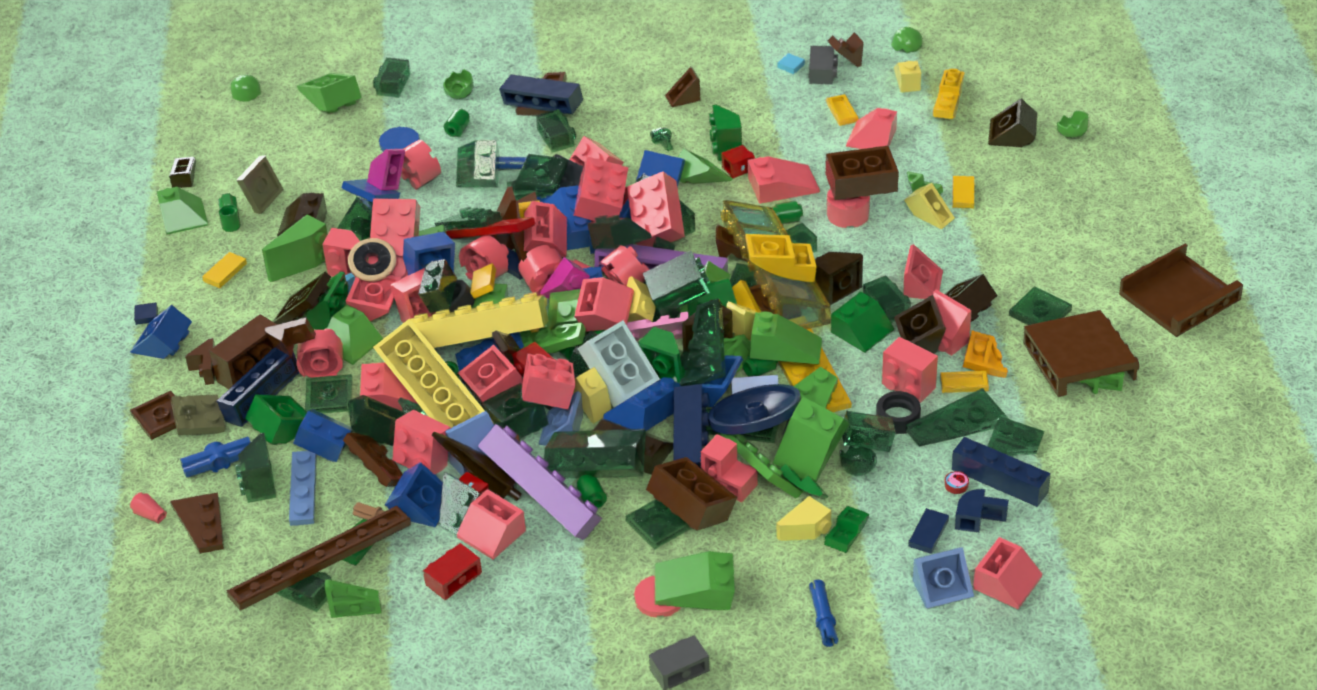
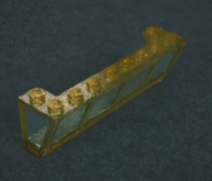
(792, 299)

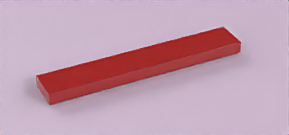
(500, 227)

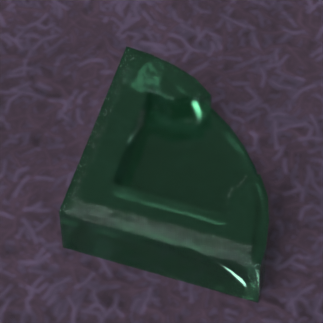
(661, 243)

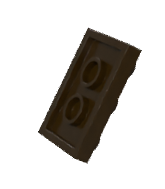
(303, 299)

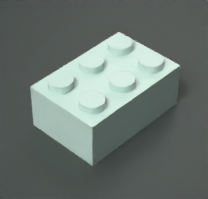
(619, 362)

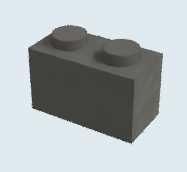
(822, 65)
(679, 662)

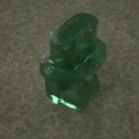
(663, 137)

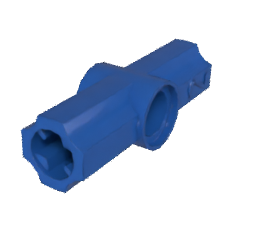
(214, 457)

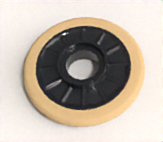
(372, 247)

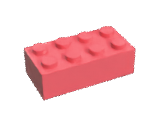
(393, 222)

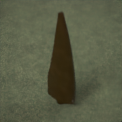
(480, 466)

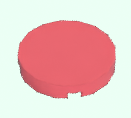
(645, 600)

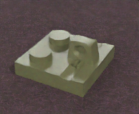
(260, 184)
(197, 414)

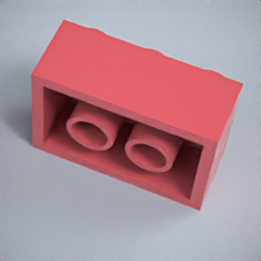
(600, 189)
(656, 208)

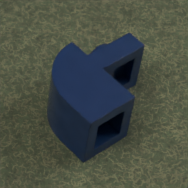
(975, 506)

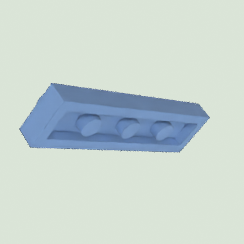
(302, 488)

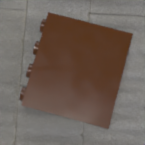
(1178, 291)
(1078, 349)

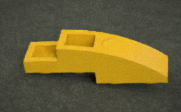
(949, 94)

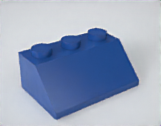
(577, 227)
(646, 407)

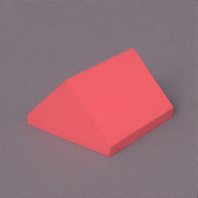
(921, 275)

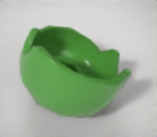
(907, 39)
(458, 84)
(245, 88)
(1073, 126)

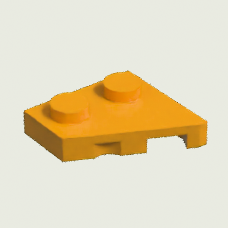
(984, 355)

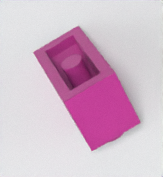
(387, 169)
(564, 278)

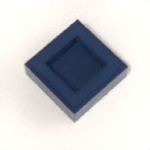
(145, 313)

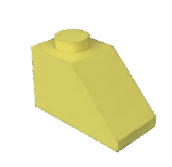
(908, 76)
(929, 206)
(642, 304)
(742, 319)
(594, 394)
(804, 521)

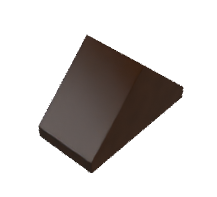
(685, 89)

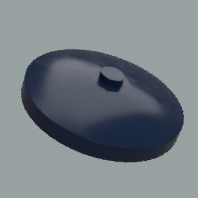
(754, 409)

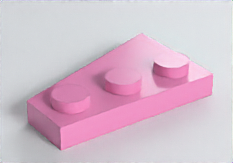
(642, 327)

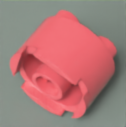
(419, 165)
(847, 211)
(482, 253)
(623, 264)
(539, 266)
(320, 355)

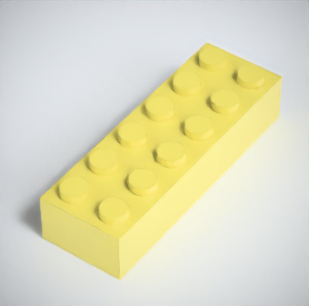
(479, 322)
(427, 376)

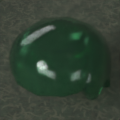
(858, 460)

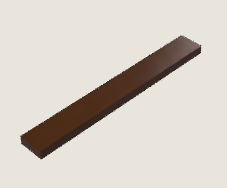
(318, 558)

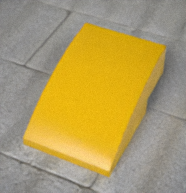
(781, 256)

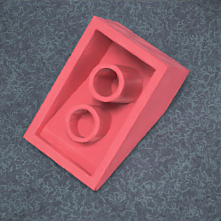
(780, 179)
(383, 385)

